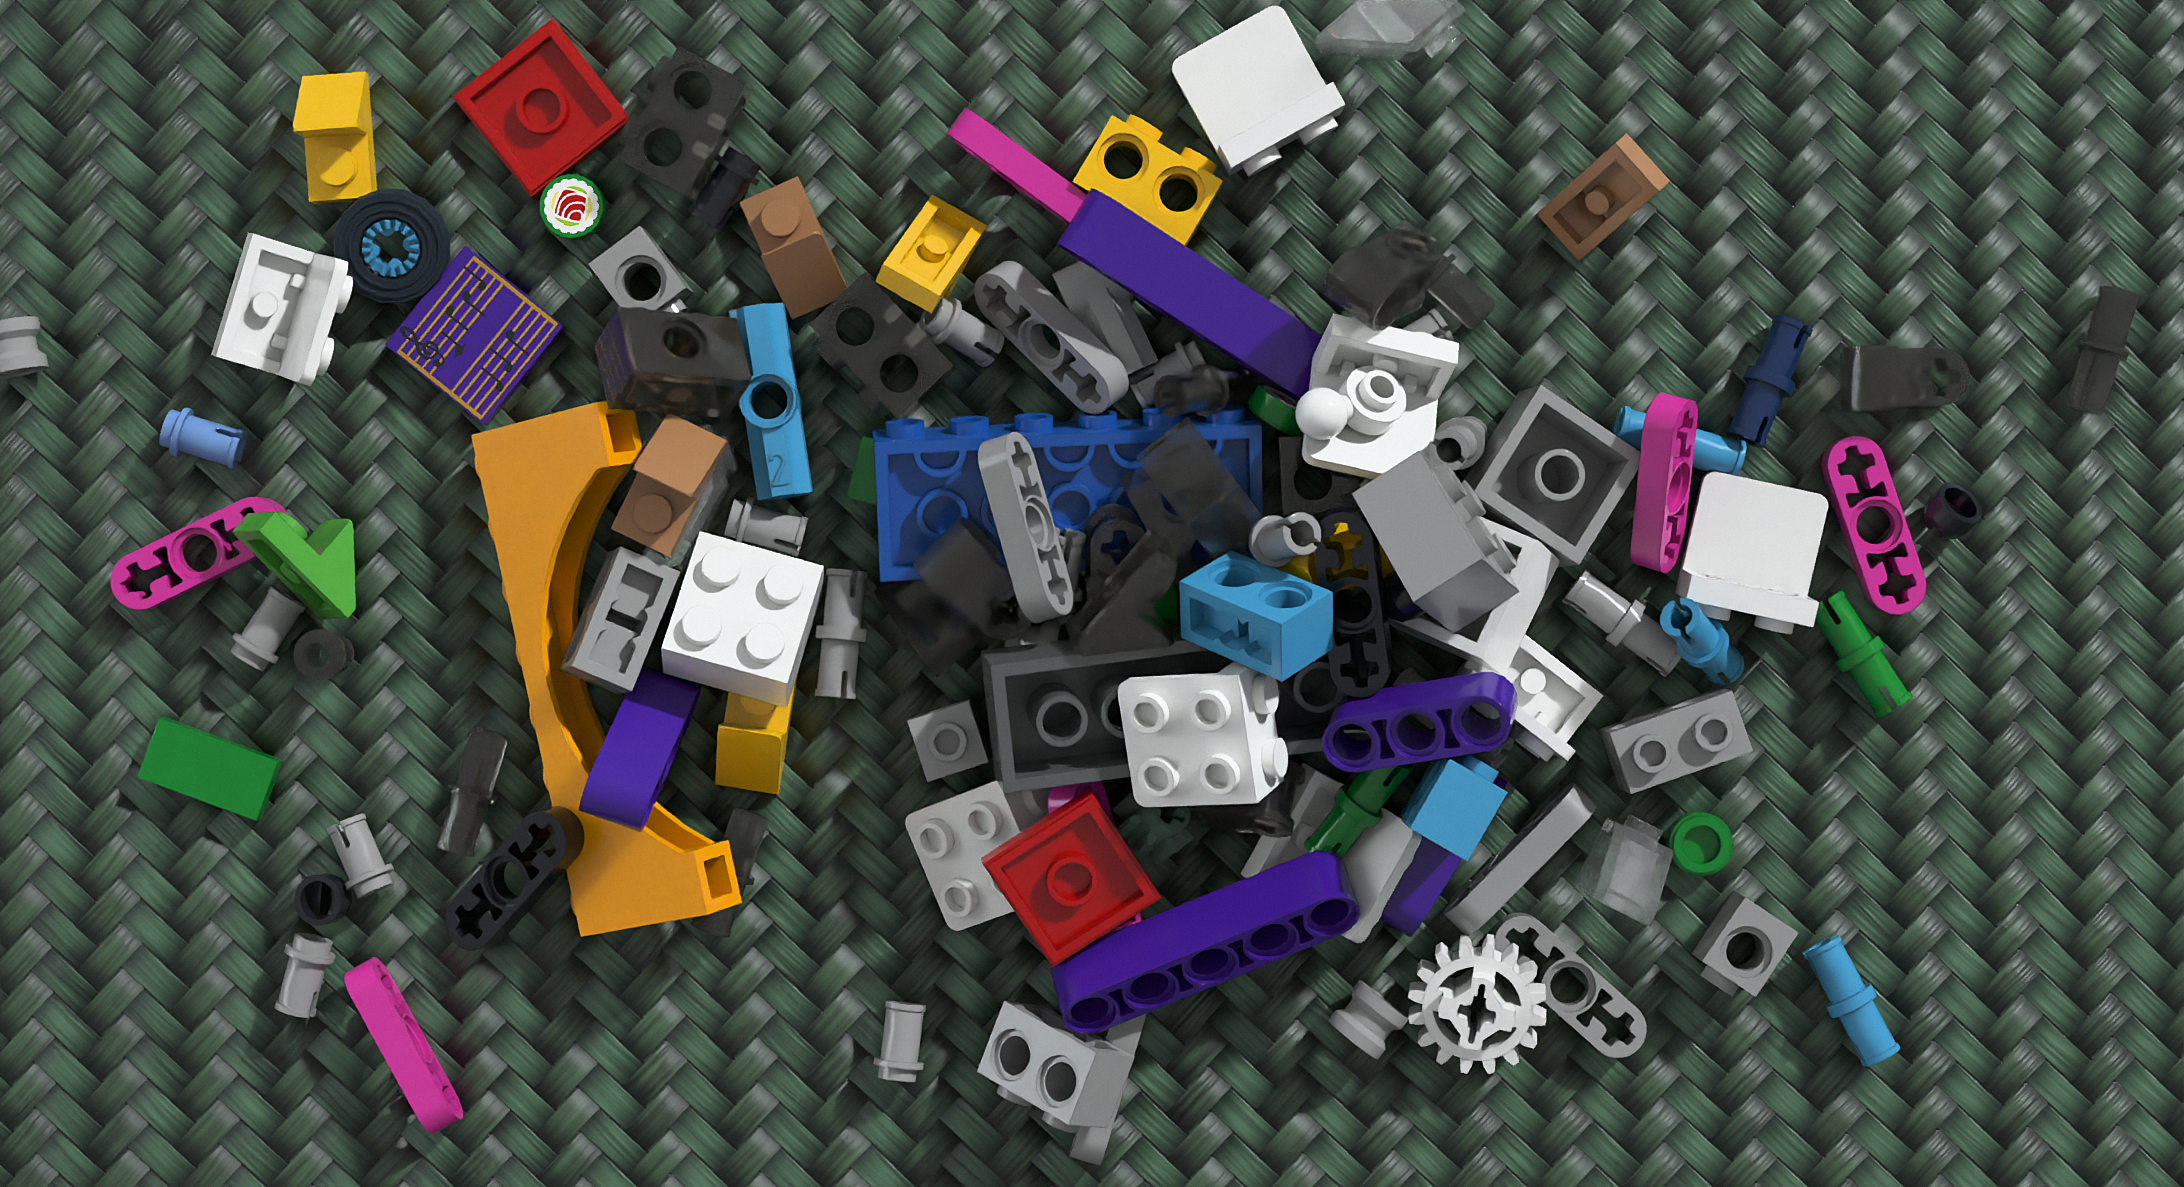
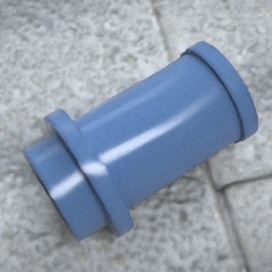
(202, 438)

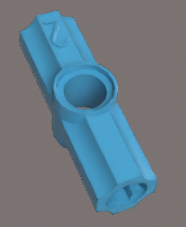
(777, 443)

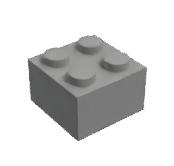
(1552, 473)
(1438, 541)

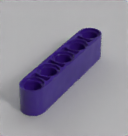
(1192, 292)
(1205, 942)

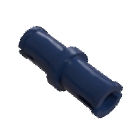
(1769, 381)

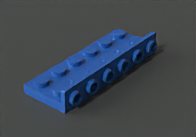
(935, 476)

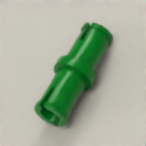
(1860, 654)
(1356, 809)

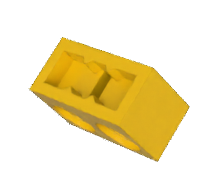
(1158, 167)

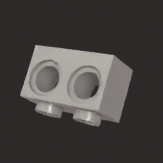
(619, 620)
(1675, 740)
(1054, 1069)

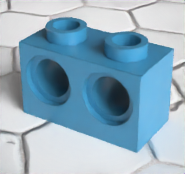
(1256, 615)

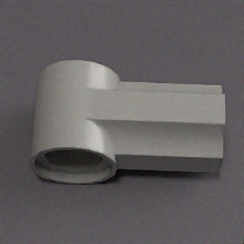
(1106, 313)

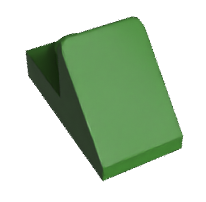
(314, 569)

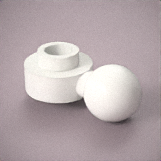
(1366, 401)

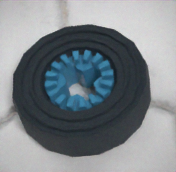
(425, 239)

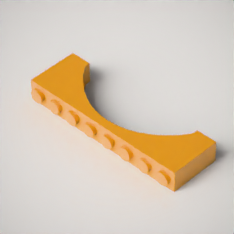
(543, 502)

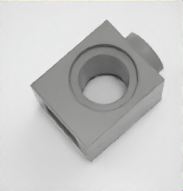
(630, 254)
(949, 739)
(1771, 943)

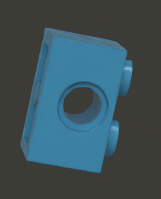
(1454, 803)

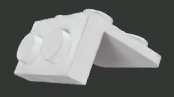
(1257, 91)
(283, 309)
(1418, 363)
(1753, 551)
(1549, 697)
(1202, 737)
(956, 835)
(1372, 862)

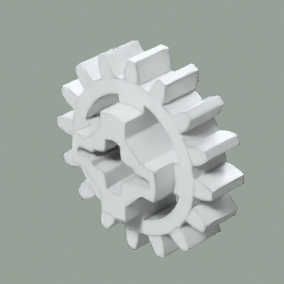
(1500, 1011)

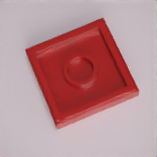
(542, 108)
(1071, 877)

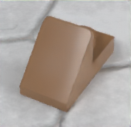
(1603, 197)
(794, 248)
(668, 484)

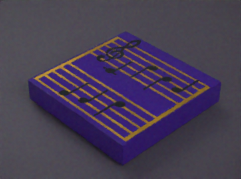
(475, 336)

